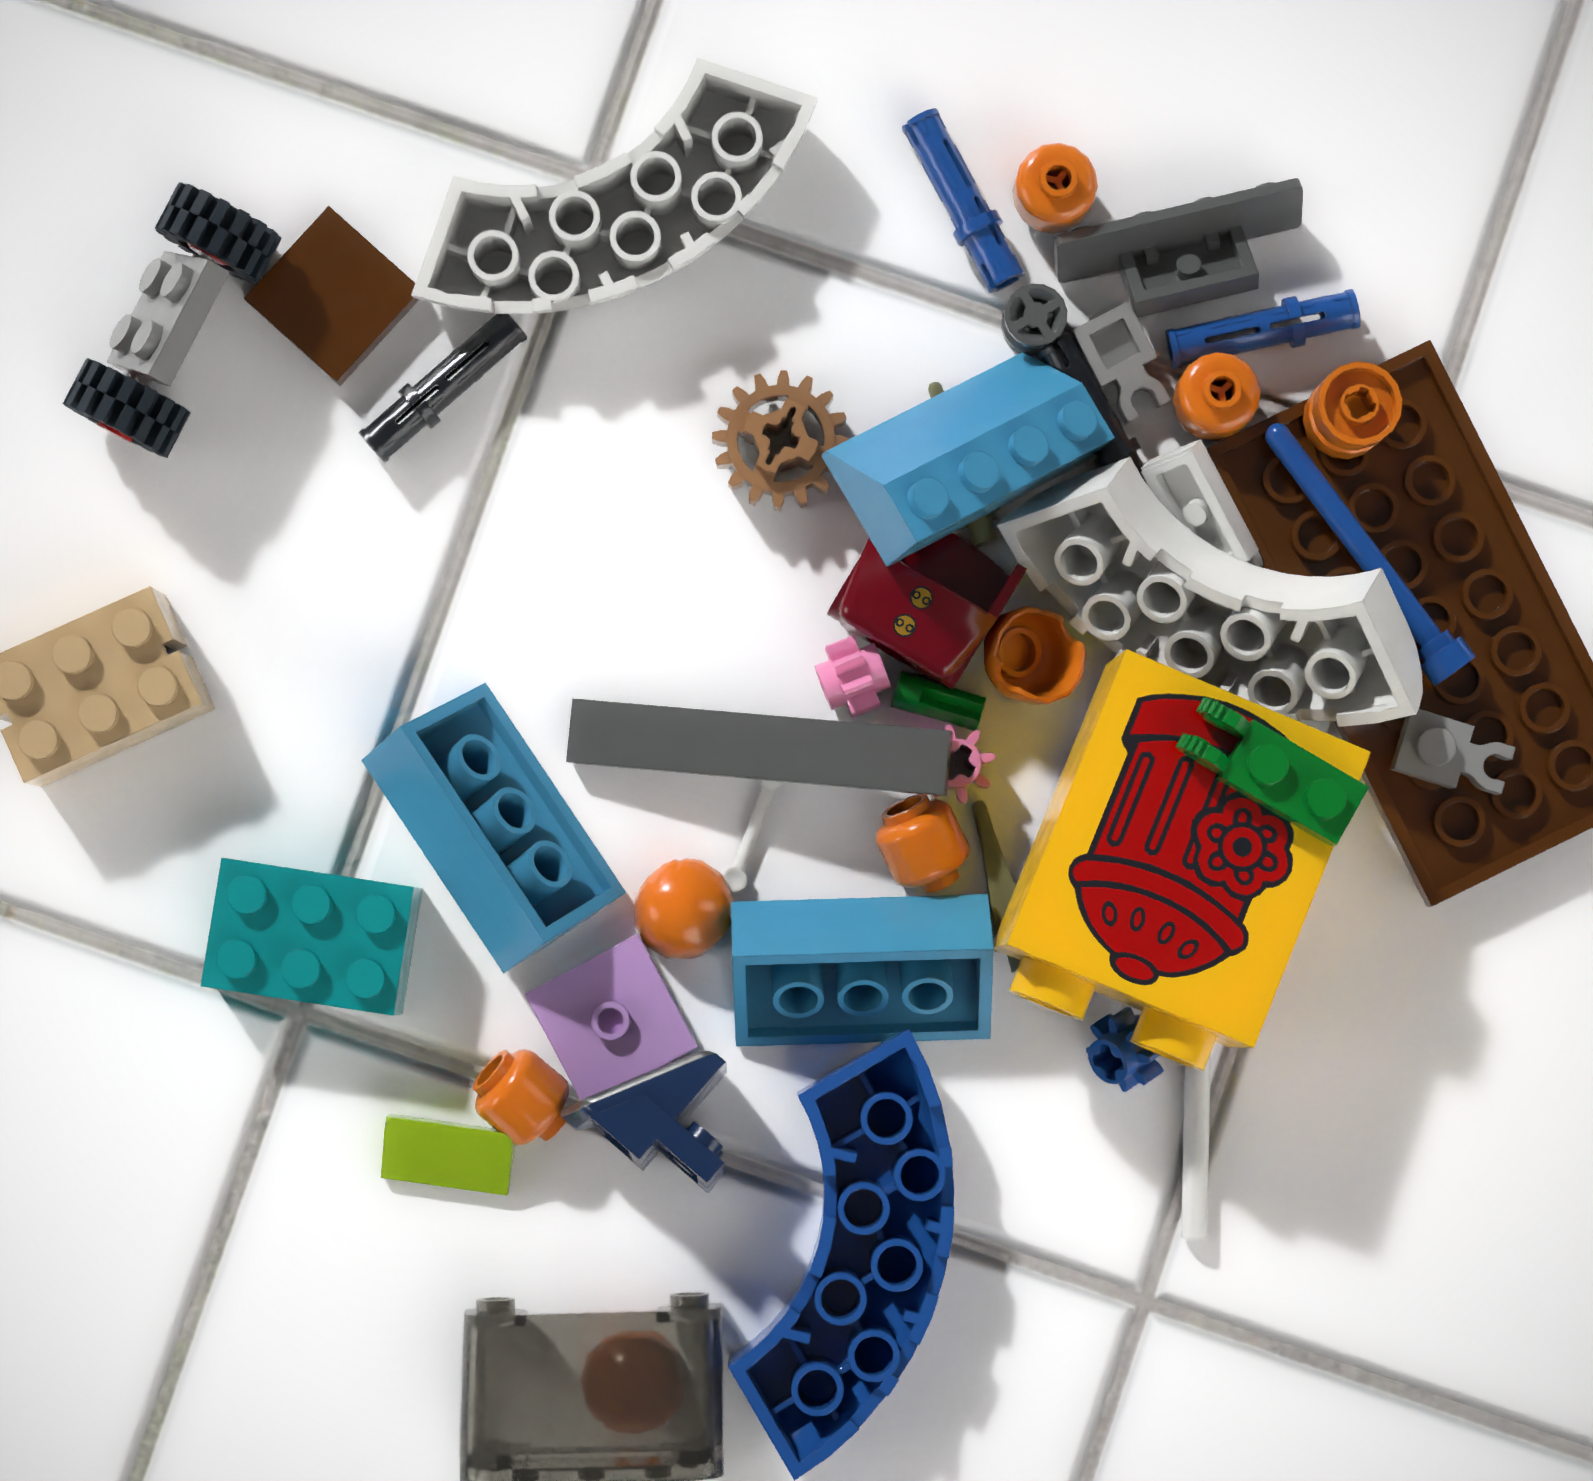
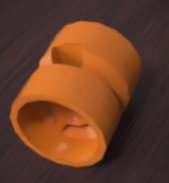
(1352, 410)

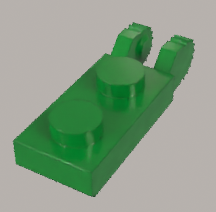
(1277, 774)

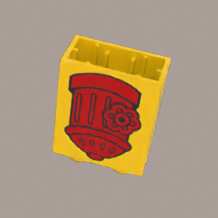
(1162, 875)

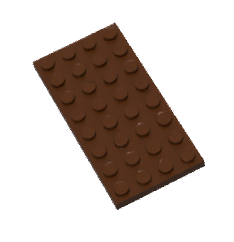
(1470, 563)

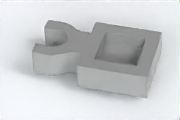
(1117, 353)
(1441, 751)

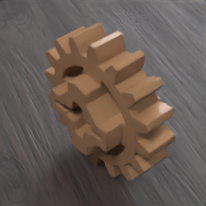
(754, 427)

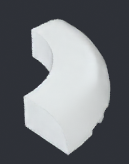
(624, 219)
(1163, 592)

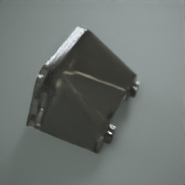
(593, 1393)

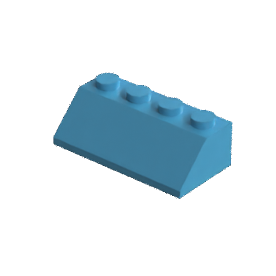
(966, 453)
(493, 826)
(862, 969)

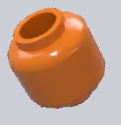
(1056, 208)
(1218, 376)
(922, 843)
(521, 1096)

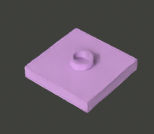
(611, 1018)

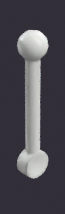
(735, 876)

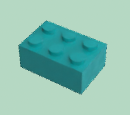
(311, 937)

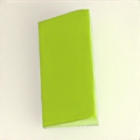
(447, 1154)

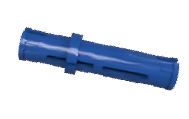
(974, 221)
(1335, 311)

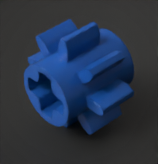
(1116, 1057)

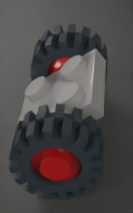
(168, 317)

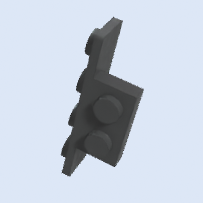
(1183, 250)

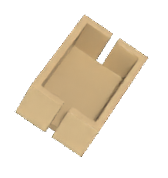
(97, 687)

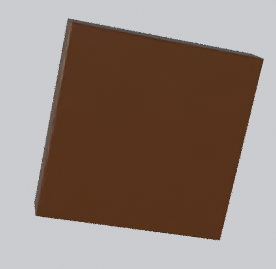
(333, 295)

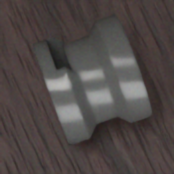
(1041, 309)

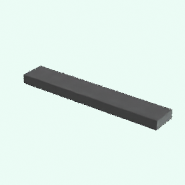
(760, 747)

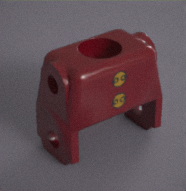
(926, 606)

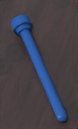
(1439, 651)

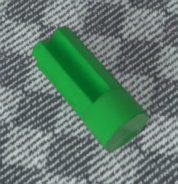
(937, 701)

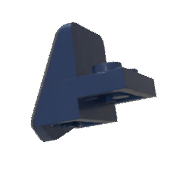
(649, 1113)

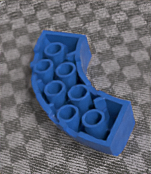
(874, 1258)

